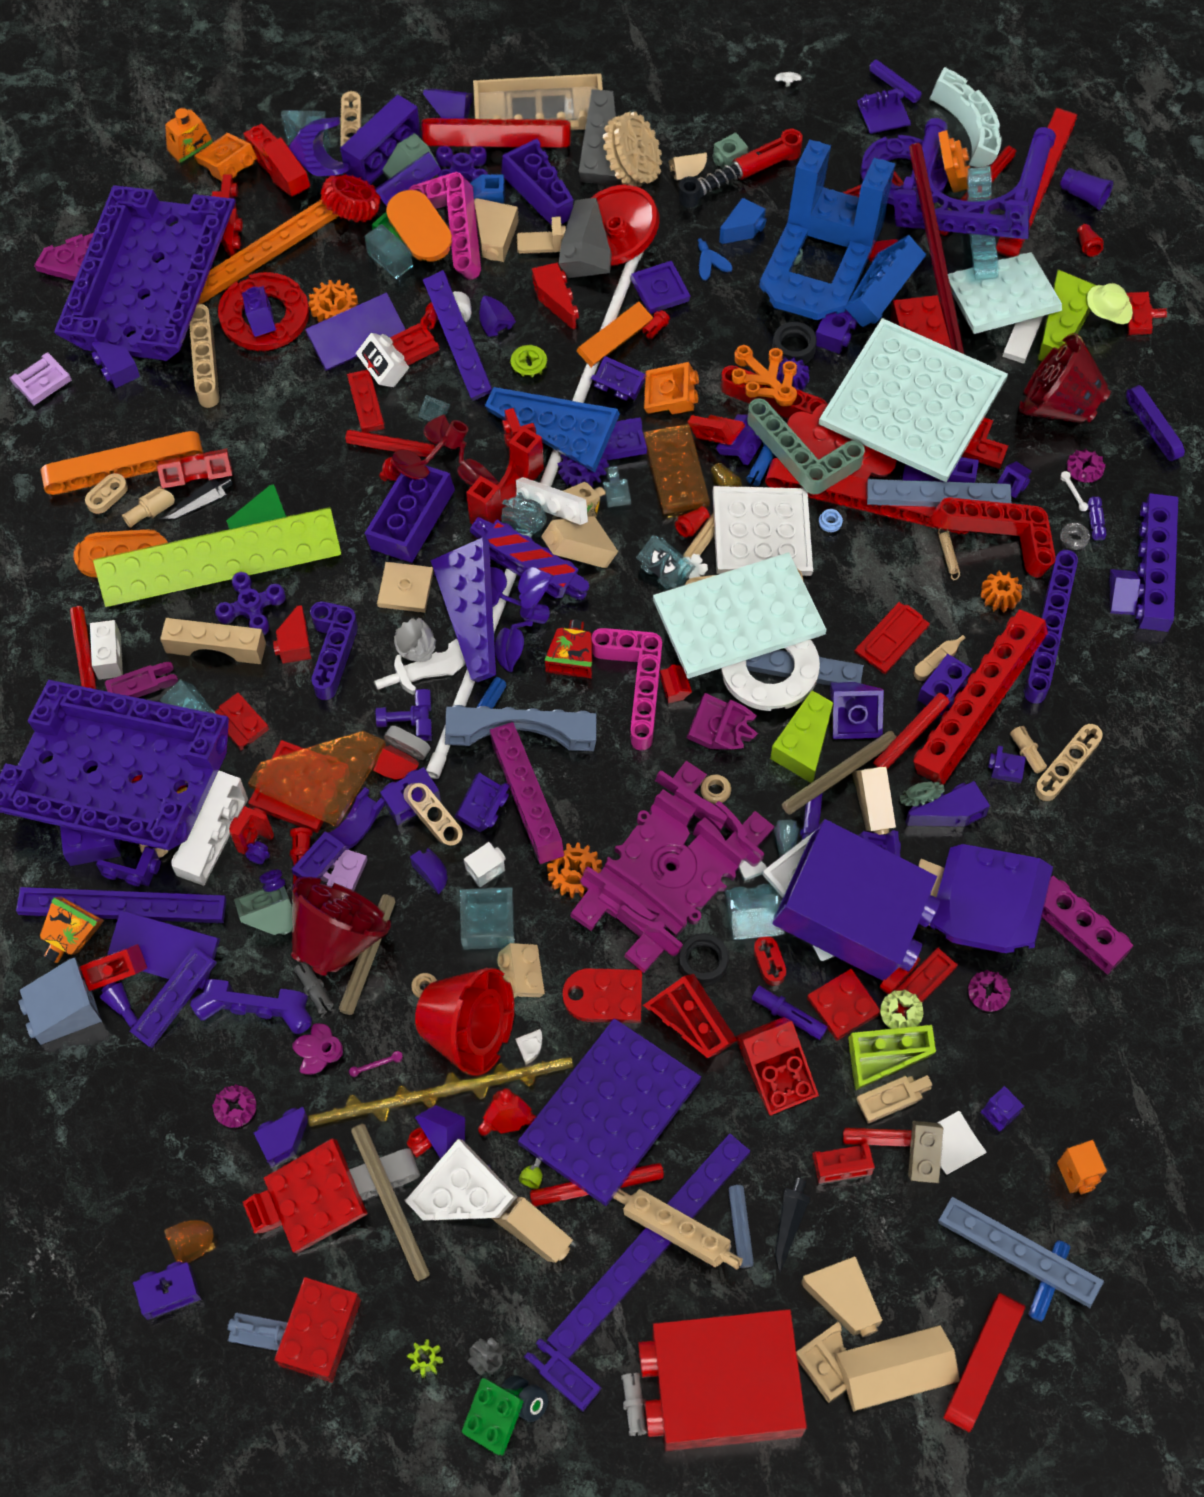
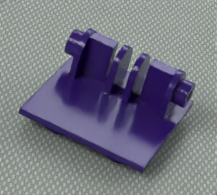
(883, 111)

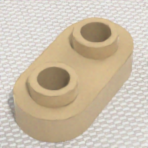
(104, 493)

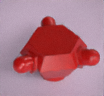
(506, 1114)

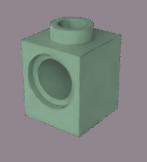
(729, 149)

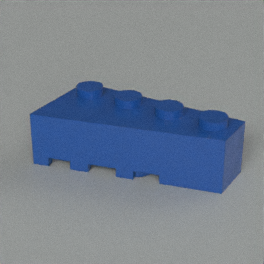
(884, 280)

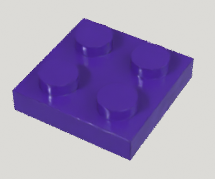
(660, 287)

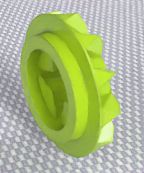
(536, 356)

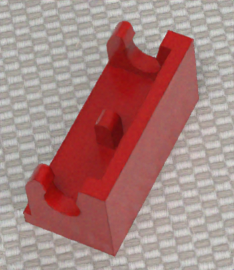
(843, 1163)

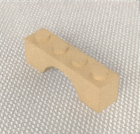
(187, 636)

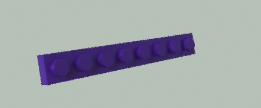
(109, 903)

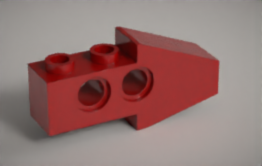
(277, 160)

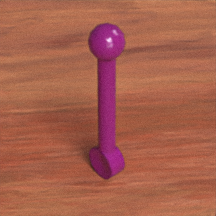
(396, 1057)

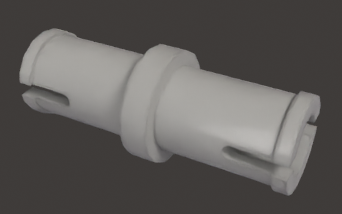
(634, 1404)

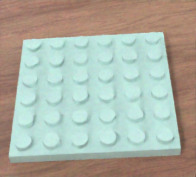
(913, 399)

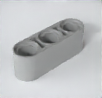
(399, 1167)

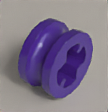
(272, 880)

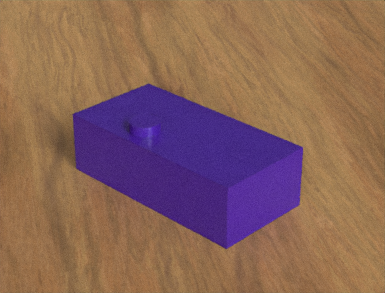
(375, 141)
(409, 514)

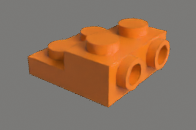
(226, 156)
(954, 161)
(671, 389)

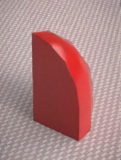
(395, 763)

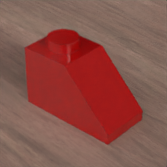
(292, 638)

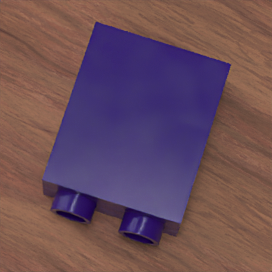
(857, 902)

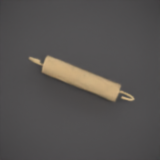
(949, 553)

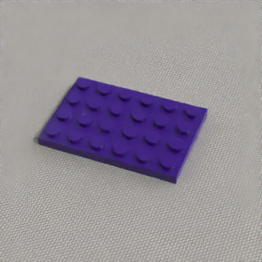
(609, 1111)

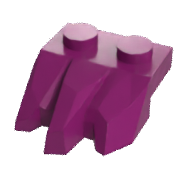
(721, 724)

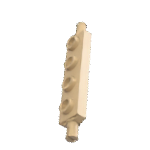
(678, 1228)

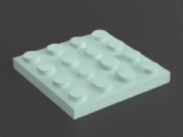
(1013, 297)

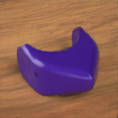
(310, 151)

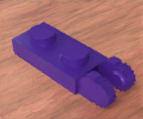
(565, 1376)

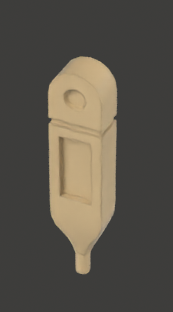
(930, 663)

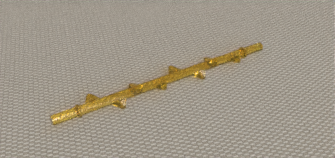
(429, 1096)

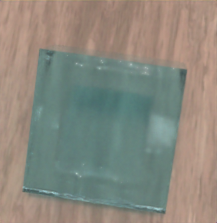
(433, 408)

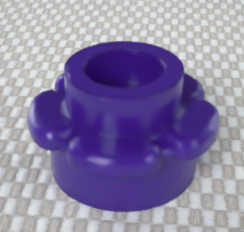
(257, 852)

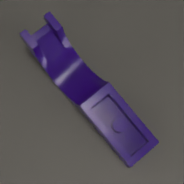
(345, 836)

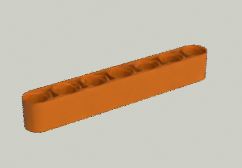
(125, 460)

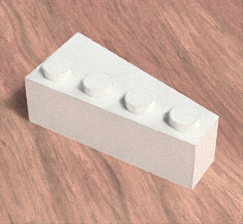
(211, 830)

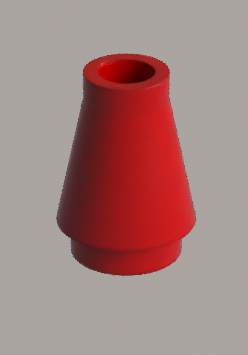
(1090, 241)
(690, 522)

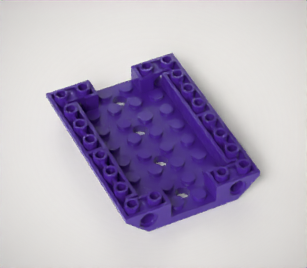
(122, 269)
(124, 740)

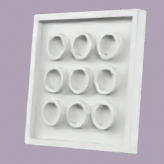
(760, 525)

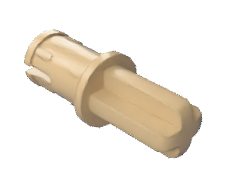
(1028, 749)

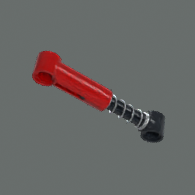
(783, 148)

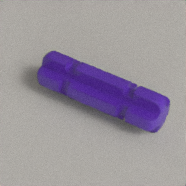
(1097, 518)

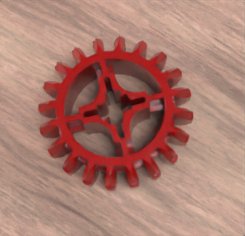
(350, 197)

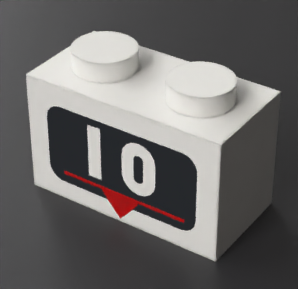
(382, 359)

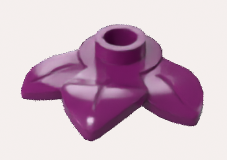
(314, 1048)

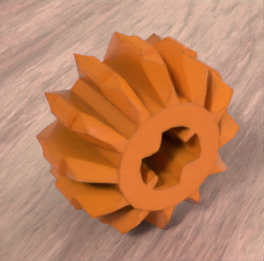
(1001, 591)

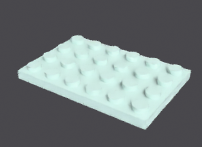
(739, 615)

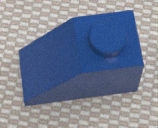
(743, 222)

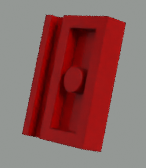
(414, 343)
(244, 722)

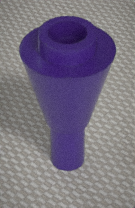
(116, 998)

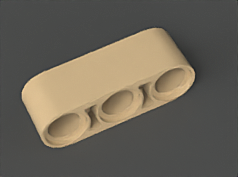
(444, 818)

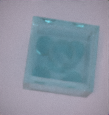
(487, 918)

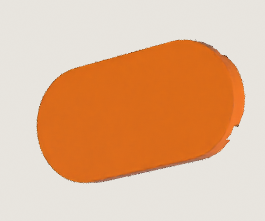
(419, 225)
(111, 543)

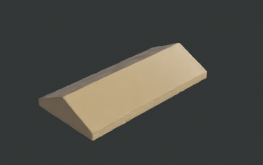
(898, 1367)

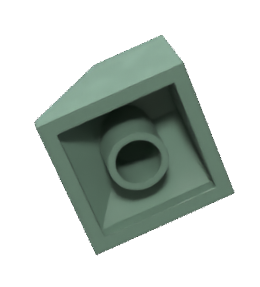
(405, 154)
(266, 910)

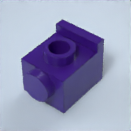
(1017, 476)
(1002, 1109)

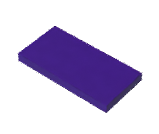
(343, 334)
(161, 943)

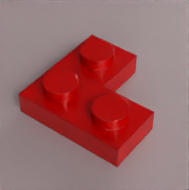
(983, 449)

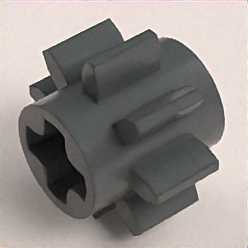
(486, 1356)

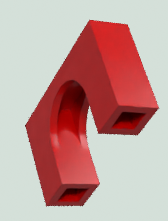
(526, 461)

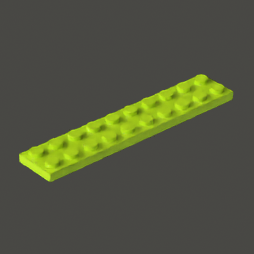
(217, 557)

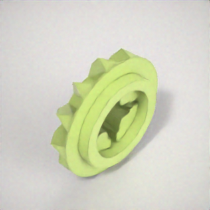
(890, 1005)

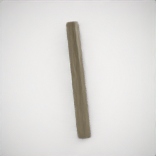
(364, 964)

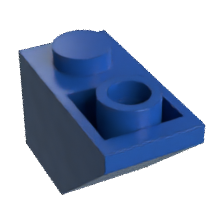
(489, 188)

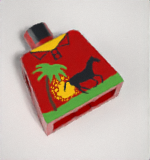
(570, 651)

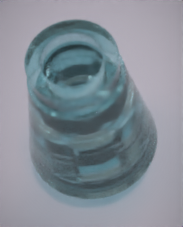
(786, 835)

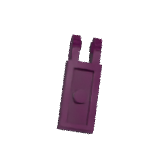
(142, 680)

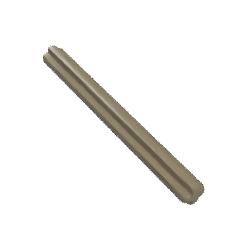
(838, 773)
(390, 1202)

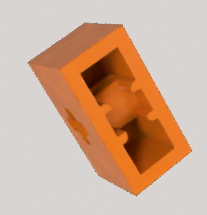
(1082, 1167)

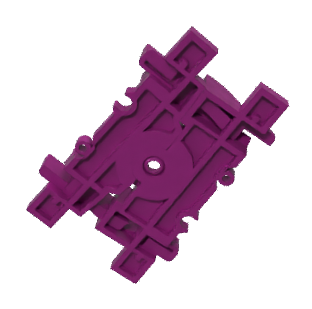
(649, 895)

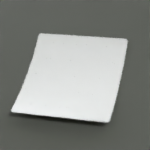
(958, 1143)

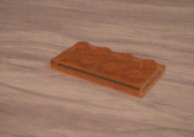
(676, 469)

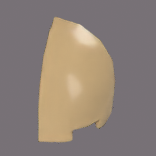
(688, 165)

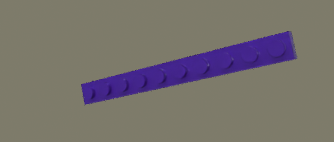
(645, 1250)

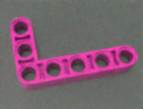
(458, 195)
(644, 679)

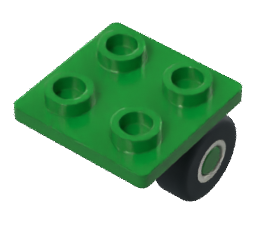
(497, 1410)

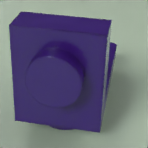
(146, 868)

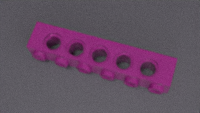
(527, 793)

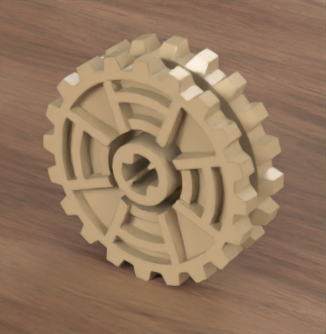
(632, 149)

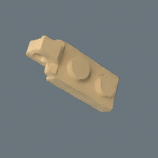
(892, 1097)

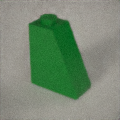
(262, 508)

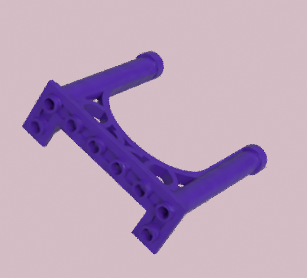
(966, 215)

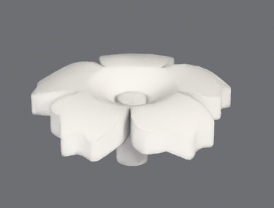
(788, 77)
(700, 569)

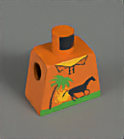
(186, 135)
(67, 928)

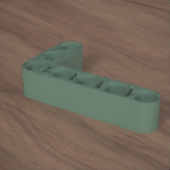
(798, 452)

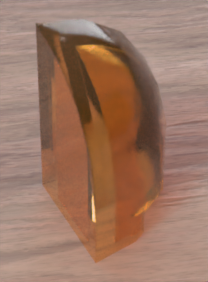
(189, 1239)

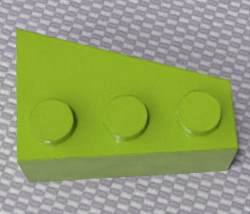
(888, 1051)

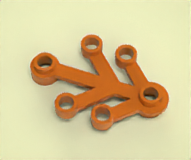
(782, 393)

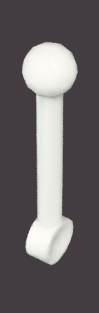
(1065, 476)

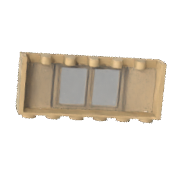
(537, 98)

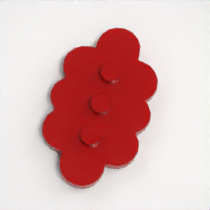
(824, 441)

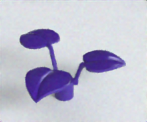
(532, 588)

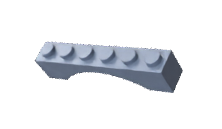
(570, 729)

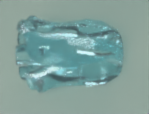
(523, 514)

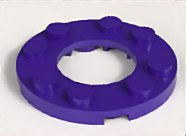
(899, 148)

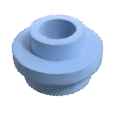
(830, 515)

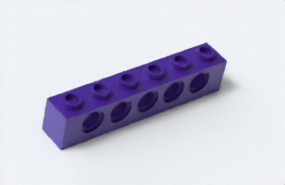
(1159, 615)

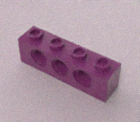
(1084, 938)

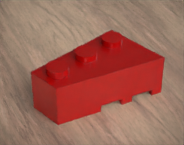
(693, 1015)

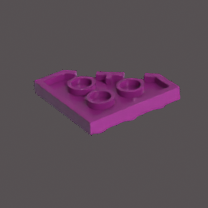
(65, 259)

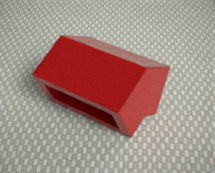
(675, 683)
(262, 1212)

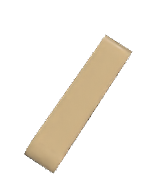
(204, 357)

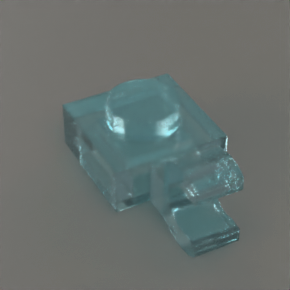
(616, 490)

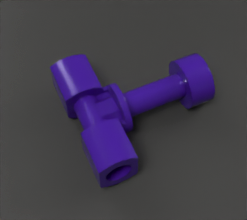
(417, 715)

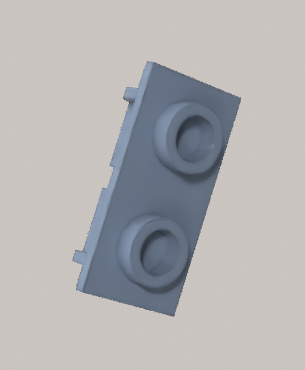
(256, 1331)

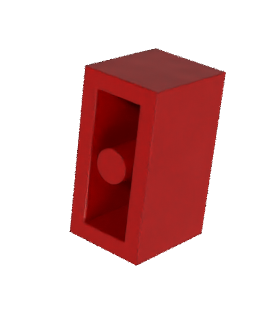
(113, 967)

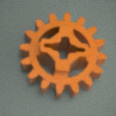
(322, 300)
(574, 859)

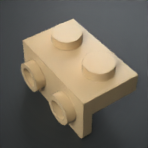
(522, 969)

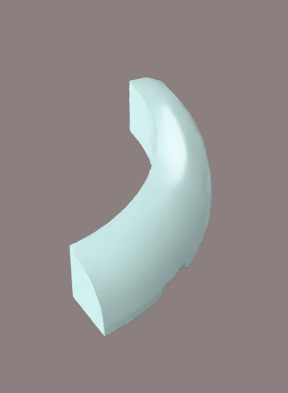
(973, 112)

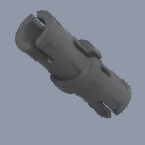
(313, 987)

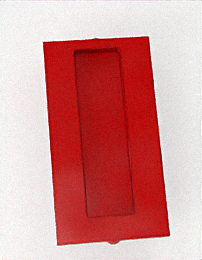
(892, 637)

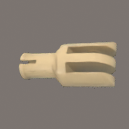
(149, 506)

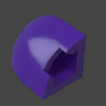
(494, 316)
(430, 868)

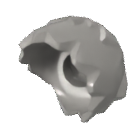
(415, 640)

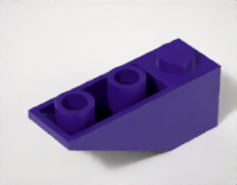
(963, 472)
(956, 808)

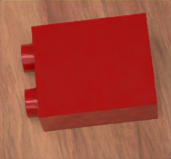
(724, 1381)

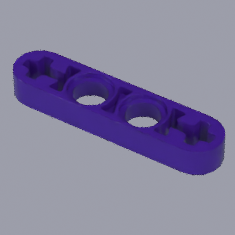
(1155, 423)

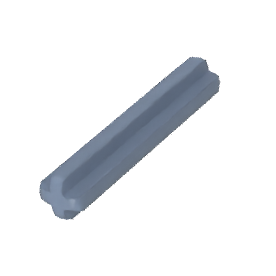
(741, 1225)

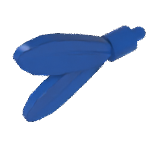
(710, 257)

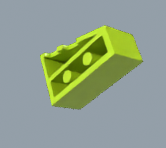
(802, 739)

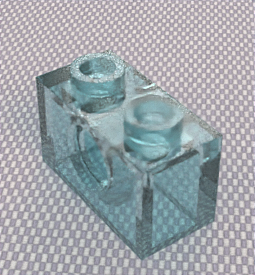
(388, 251)

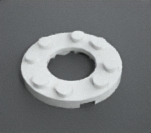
(779, 695)

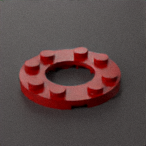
(276, 286)

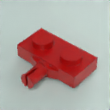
(1142, 313)

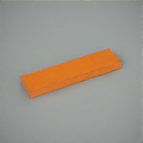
(614, 334)

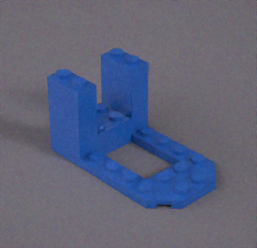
(831, 218)

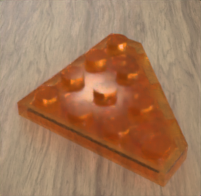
(320, 777)

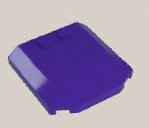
(991, 898)

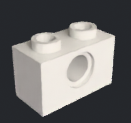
(106, 649)

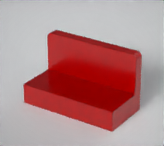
(716, 428)

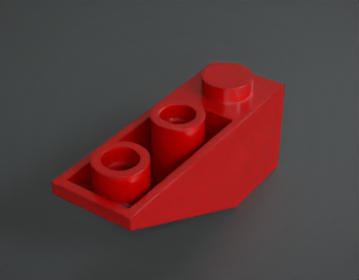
(552, 292)

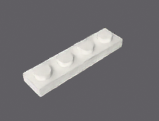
(554, 500)

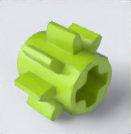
(423, 1366)

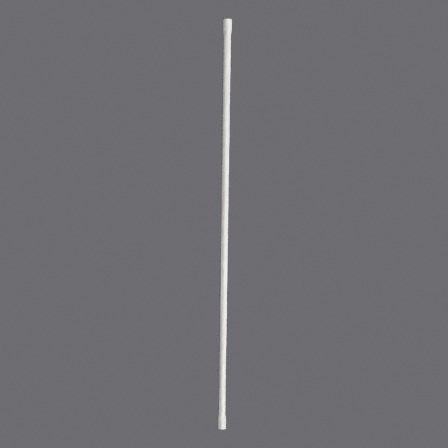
(439, 756)

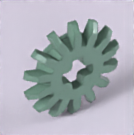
(922, 793)

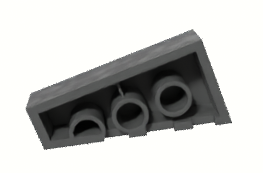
(593, 164)

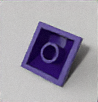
(449, 103)
(856, 710)

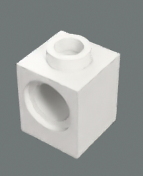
(485, 864)

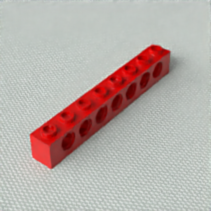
(1019, 652)

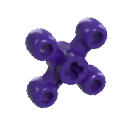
(462, 162)
(250, 602)

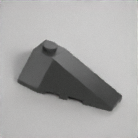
(585, 241)

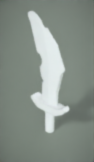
(439, 665)

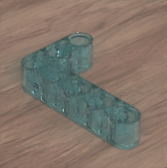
(982, 246)

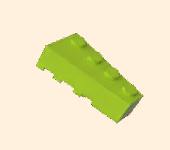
(1075, 309)

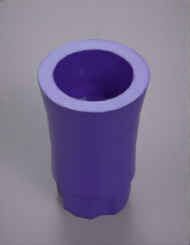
(1087, 187)

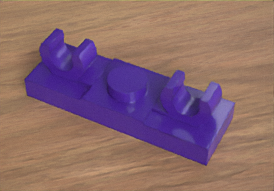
(415, 173)

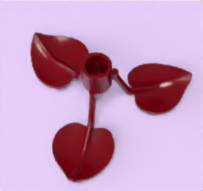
(443, 434)

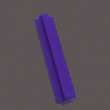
(895, 81)

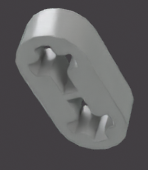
(407, 742)

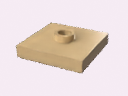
(405, 587)

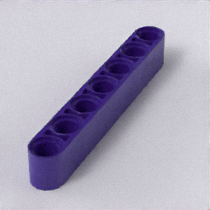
(1055, 616)

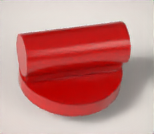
(389, 471)
(418, 1142)

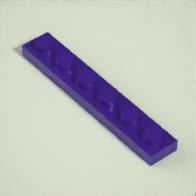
(458, 335)

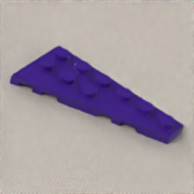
(467, 592)

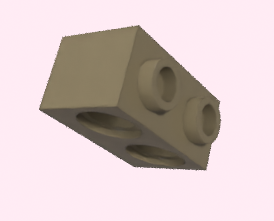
(925, 1151)

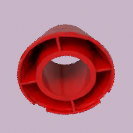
(467, 1018)

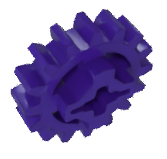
(575, 473)

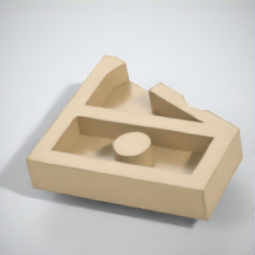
(821, 1363)

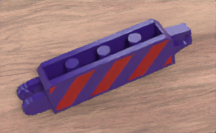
(520, 552)

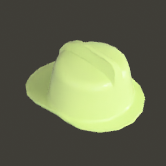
(1110, 303)

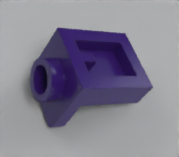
(1006, 766)

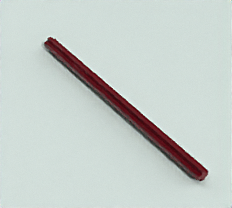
(935, 246)

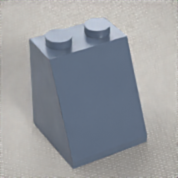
(58, 1003)

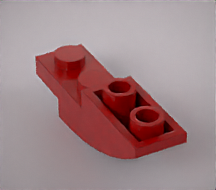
(230, 238)

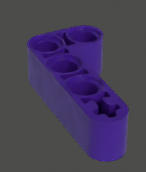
(332, 652)

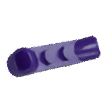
(220, 995)

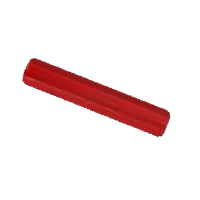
(877, 1137)

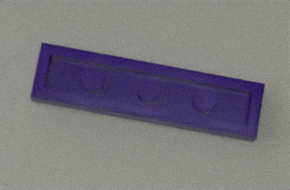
(173, 996)

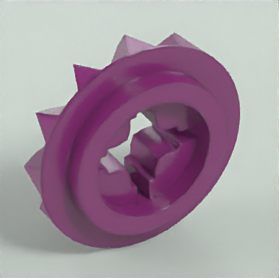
(1089, 474)
(994, 1001)
(235, 1117)

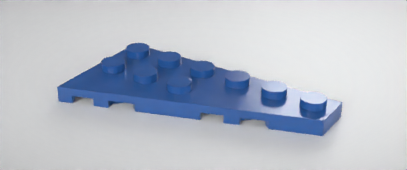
(564, 425)

